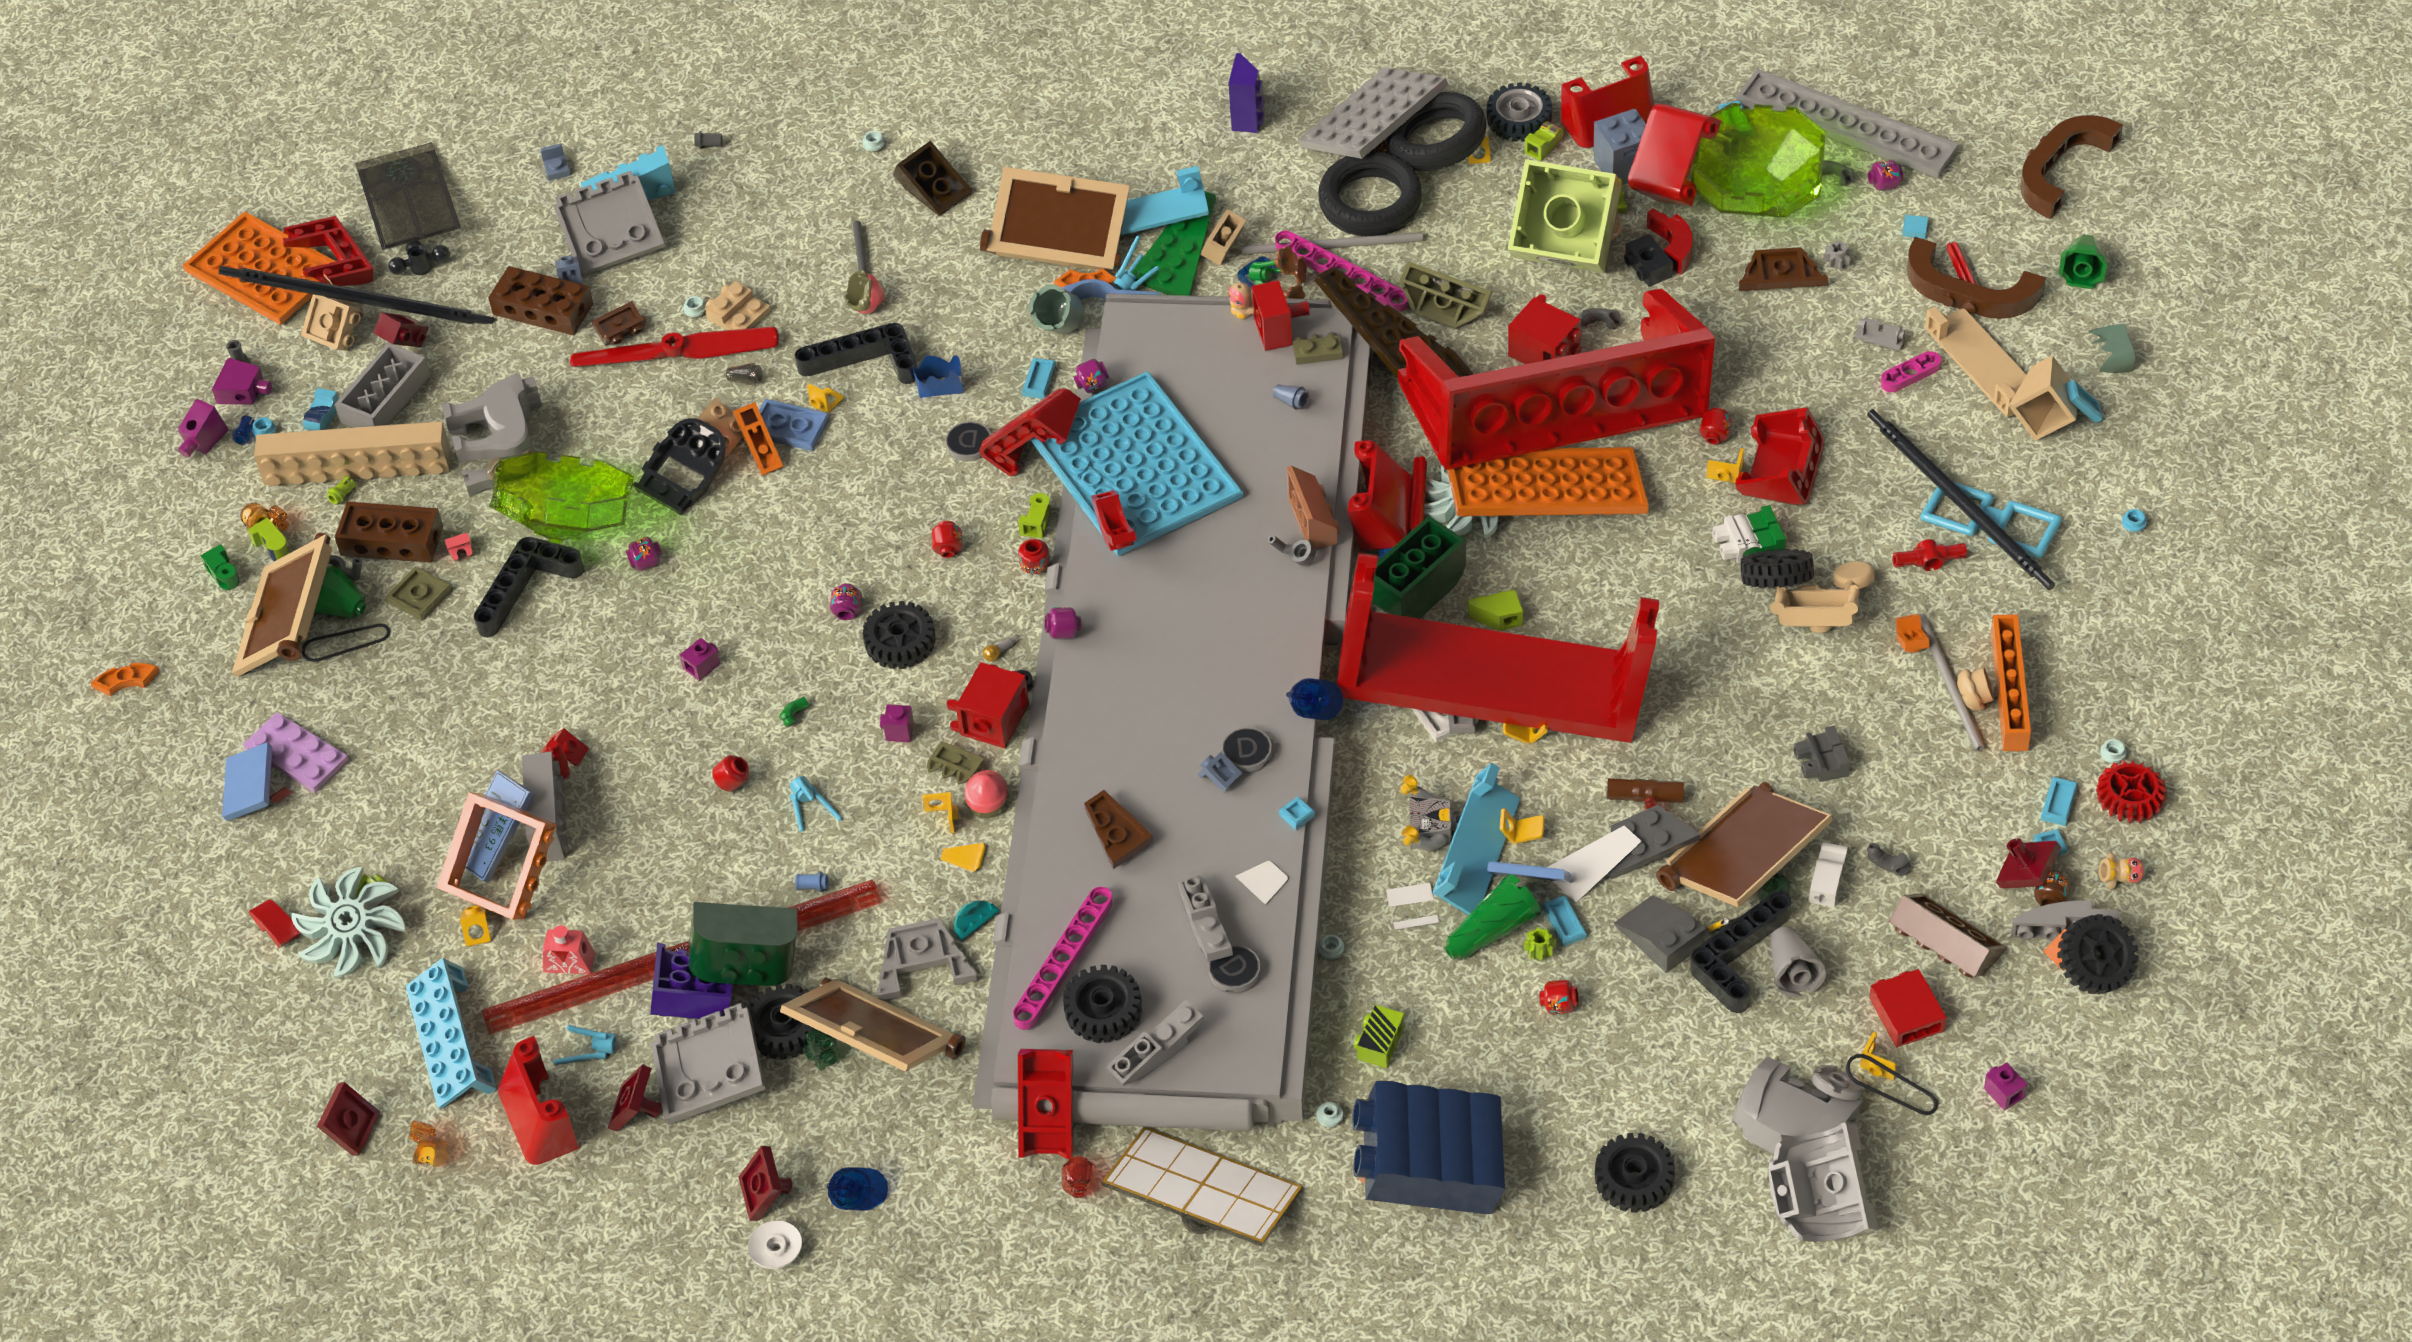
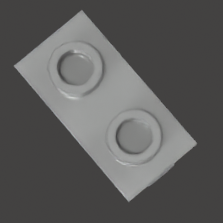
(1886, 335)

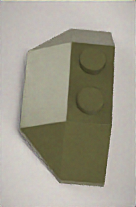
(1442, 296)

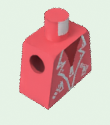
(567, 952)

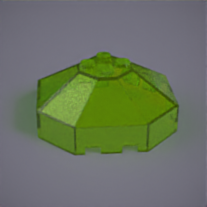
(1760, 161)
(561, 496)

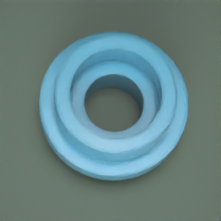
(263, 426)
(2134, 515)

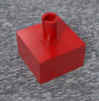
(1274, 315)

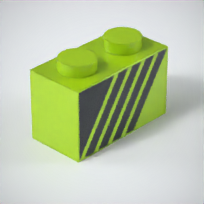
(1379, 1036)

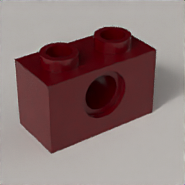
(401, 329)

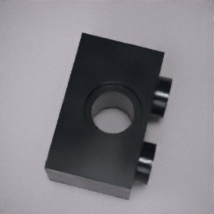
(1648, 260)

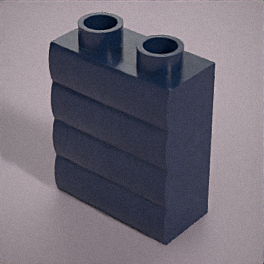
(1430, 1147)

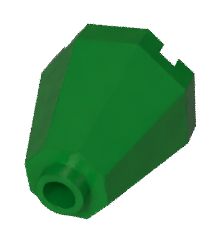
(2083, 263)
(339, 595)

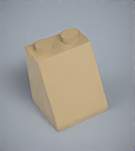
(2043, 399)

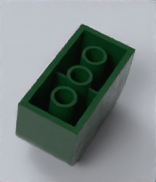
(1419, 570)
(742, 943)

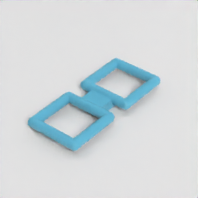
(1998, 516)

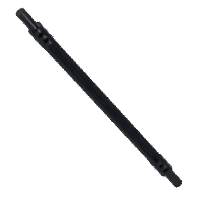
(355, 295)
(1958, 497)

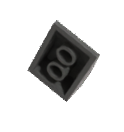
(1662, 932)

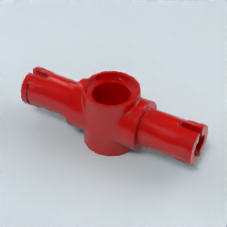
(1929, 555)

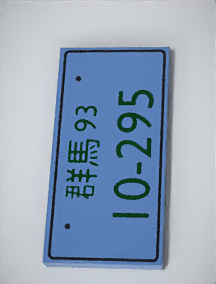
(495, 828)

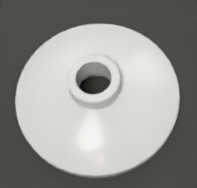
(774, 1235)

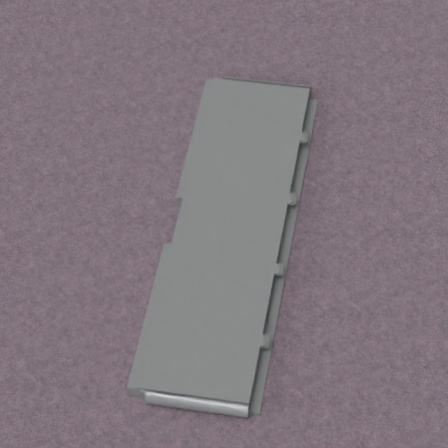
(1167, 663)

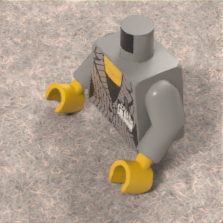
(1429, 818)

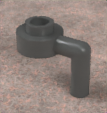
(1296, 550)
(354, 573)

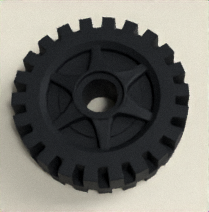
(1777, 568)
(899, 635)
(2114, 947)
(1106, 986)
(771, 1034)
(1634, 1155)

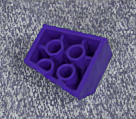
(1245, 96)
(680, 992)

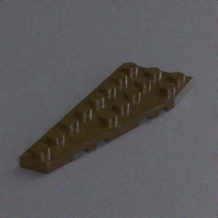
(1380, 324)

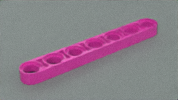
(1353, 271)
(1062, 969)

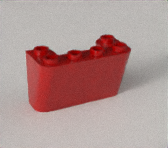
(1585, 107)

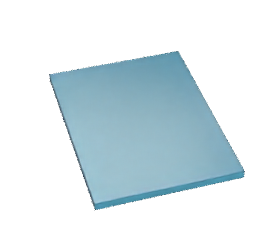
(1145, 450)

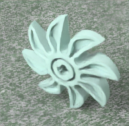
(1443, 508)
(348, 908)

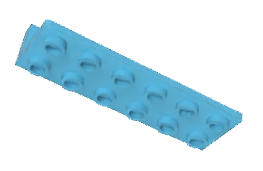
(1168, 206)
(1475, 842)
(444, 1034)

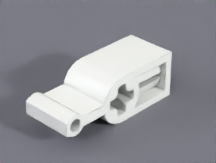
(1828, 874)

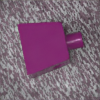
(239, 383)
(201, 428)

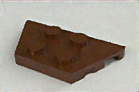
(1781, 270)

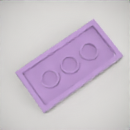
(298, 752)

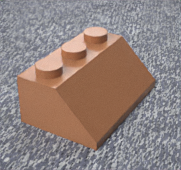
(1311, 509)

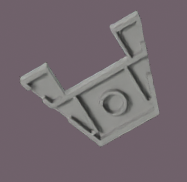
(918, 948)

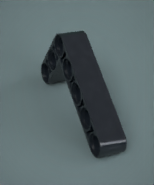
(860, 347)
(518, 569)
(1735, 941)

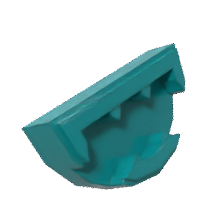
(972, 917)

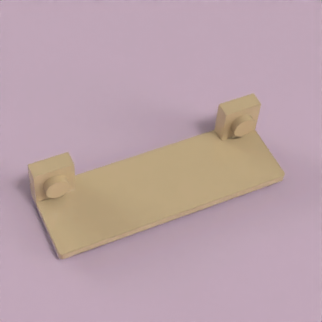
(1977, 355)

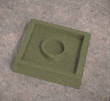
(418, 593)

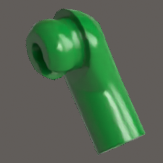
(792, 708)

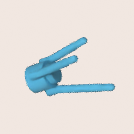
(1125, 279)
(804, 792)
(601, 1041)

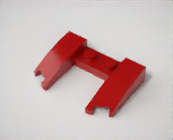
(352, 265)

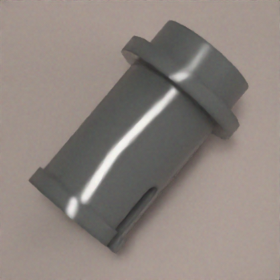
(707, 139)
(235, 351)

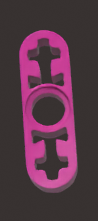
(1915, 364)

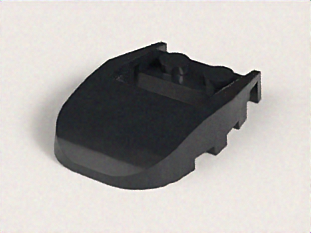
(695, 447)

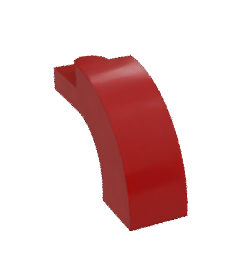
(1678, 235)
(1112, 520)

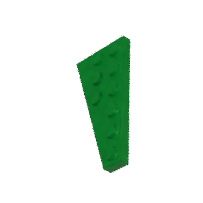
(1176, 254)

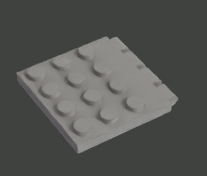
(608, 223)
(707, 1063)

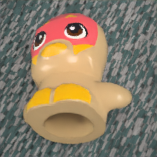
(1241, 300)
(2125, 870)

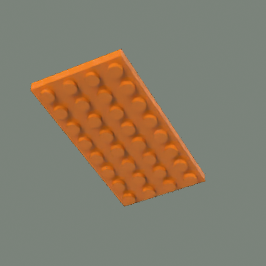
(1551, 484)

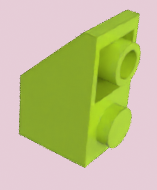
(1497, 610)

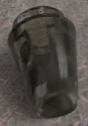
(745, 374)

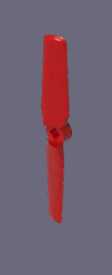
(695, 346)

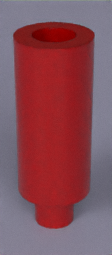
(559, 754)

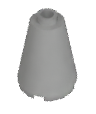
(1795, 963)

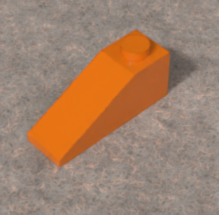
(757, 438)

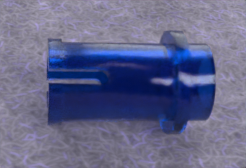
(242, 433)

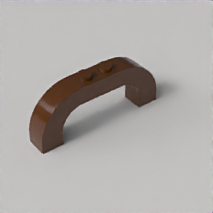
(2071, 132)
(1967, 295)

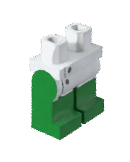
(1749, 534)

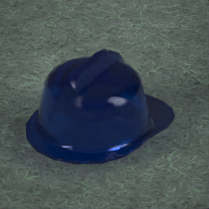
(1315, 699)
(857, 1188)

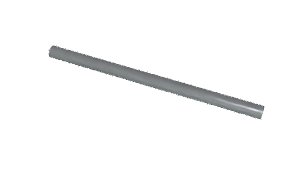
(1951, 685)

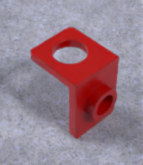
(573, 747)

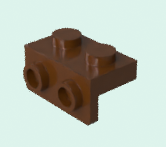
(619, 323)

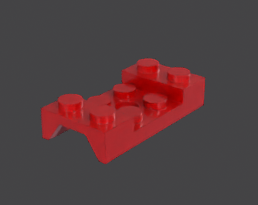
(1045, 1076)

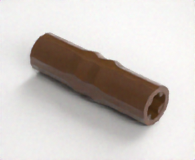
(1640, 789)

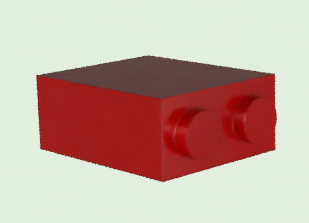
(1907, 1007)

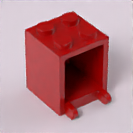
(1543, 333)
(991, 705)

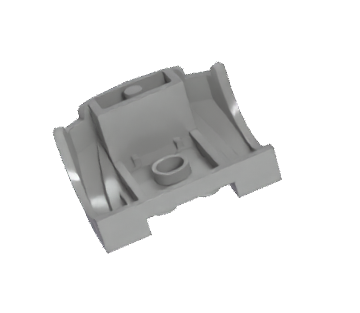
(1786, 1106)
(1821, 1185)

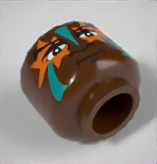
(2055, 889)

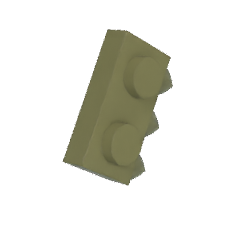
(1317, 349)
(955, 762)

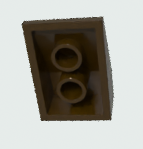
(931, 179)

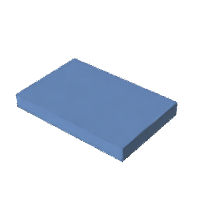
(793, 424)
(247, 781)
(1530, 872)

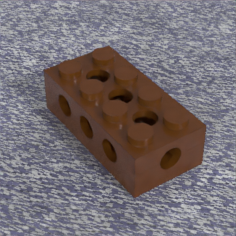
(541, 300)
(389, 532)

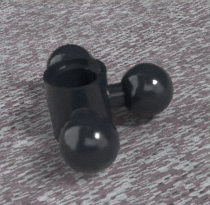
(418, 259)

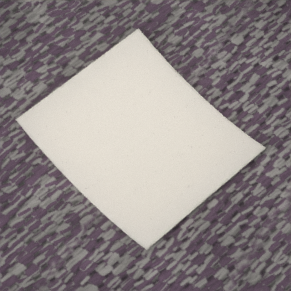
(1410, 895)

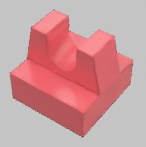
(458, 543)

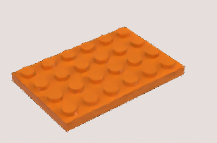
(259, 247)

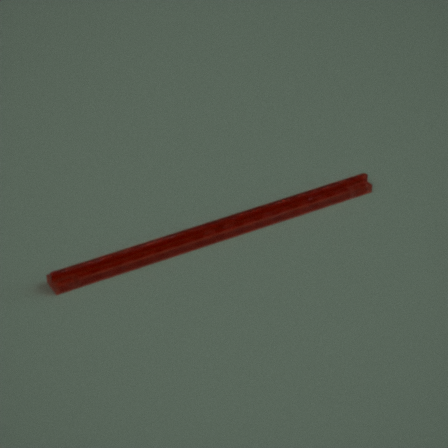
(642, 969)

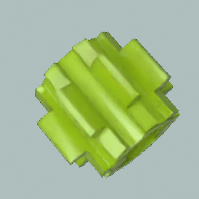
(1539, 944)

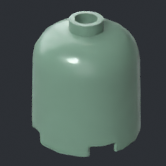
(1056, 309)

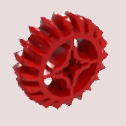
(2133, 797)

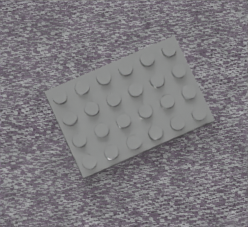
(1373, 112)

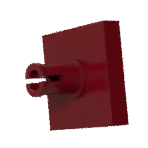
(2027, 863)
(631, 1099)
(348, 1119)
(761, 1183)

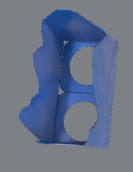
(934, 368)

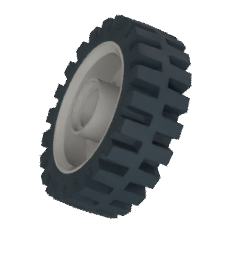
(1518, 110)

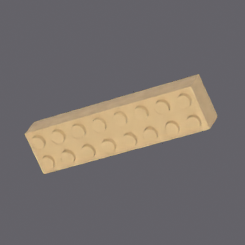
(352, 453)

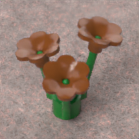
(1287, 264)

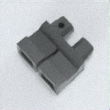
(1826, 755)

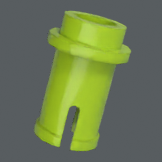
(337, 494)

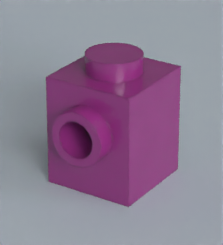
(700, 659)
(897, 723)
(2005, 1086)

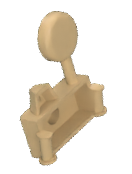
(1824, 607)

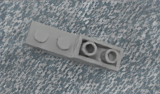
(1204, 918)
(2053, 918)
(1158, 1046)

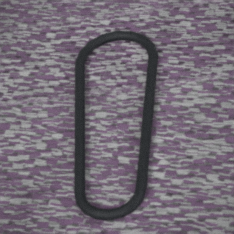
(347, 650)
(1898, 1076)

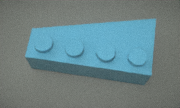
(652, 171)

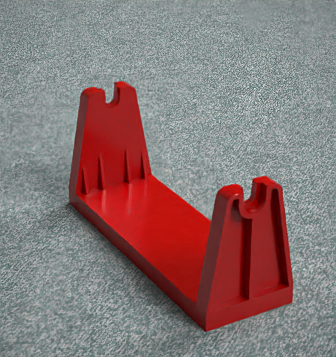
(1566, 396)
(1492, 671)

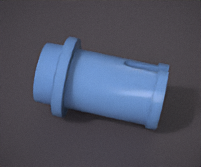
(812, 881)

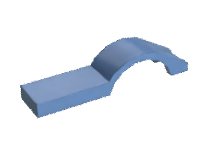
(1098, 288)

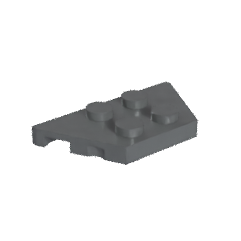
(1659, 836)

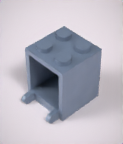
(1617, 142)

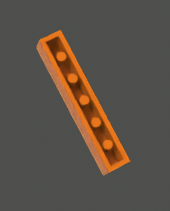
(2010, 683)

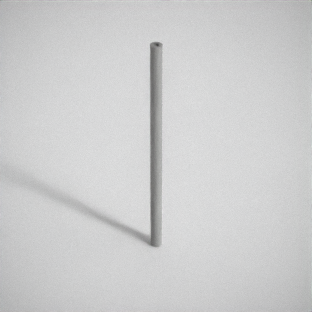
(1341, 242)

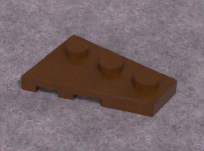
(1116, 828)

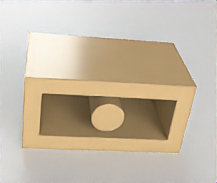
(1223, 237)

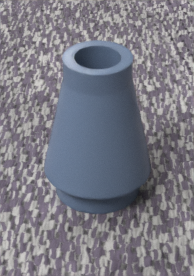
(1293, 396)

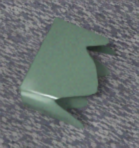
(2119, 343)

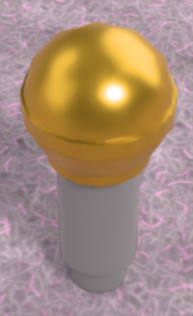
(992, 652)

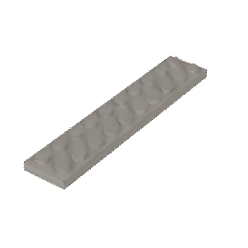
(1852, 123)

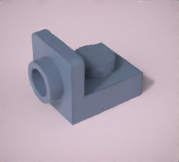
(555, 162)
(569, 269)
(1220, 771)

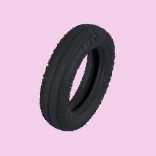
(1446, 152)
(1370, 222)

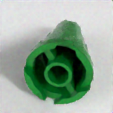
(1495, 916)

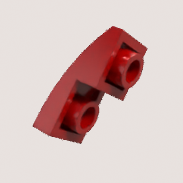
(275, 922)

